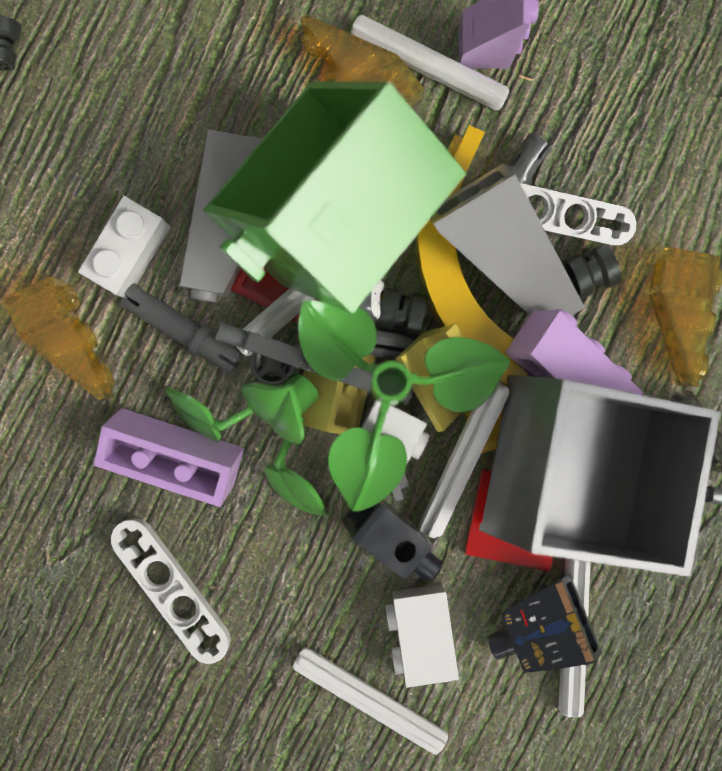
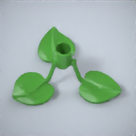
(283, 411)
(363, 462)

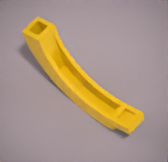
(443, 277)

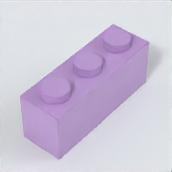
(168, 456)

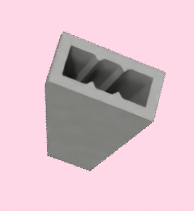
(506, 241)
(206, 268)

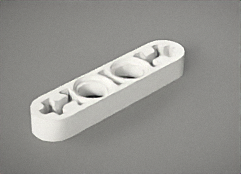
(557, 203)
(164, 594)

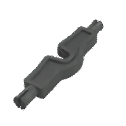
(286, 354)

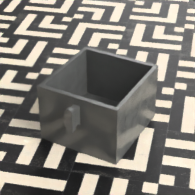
(601, 475)

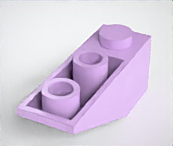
(494, 32)
(555, 348)

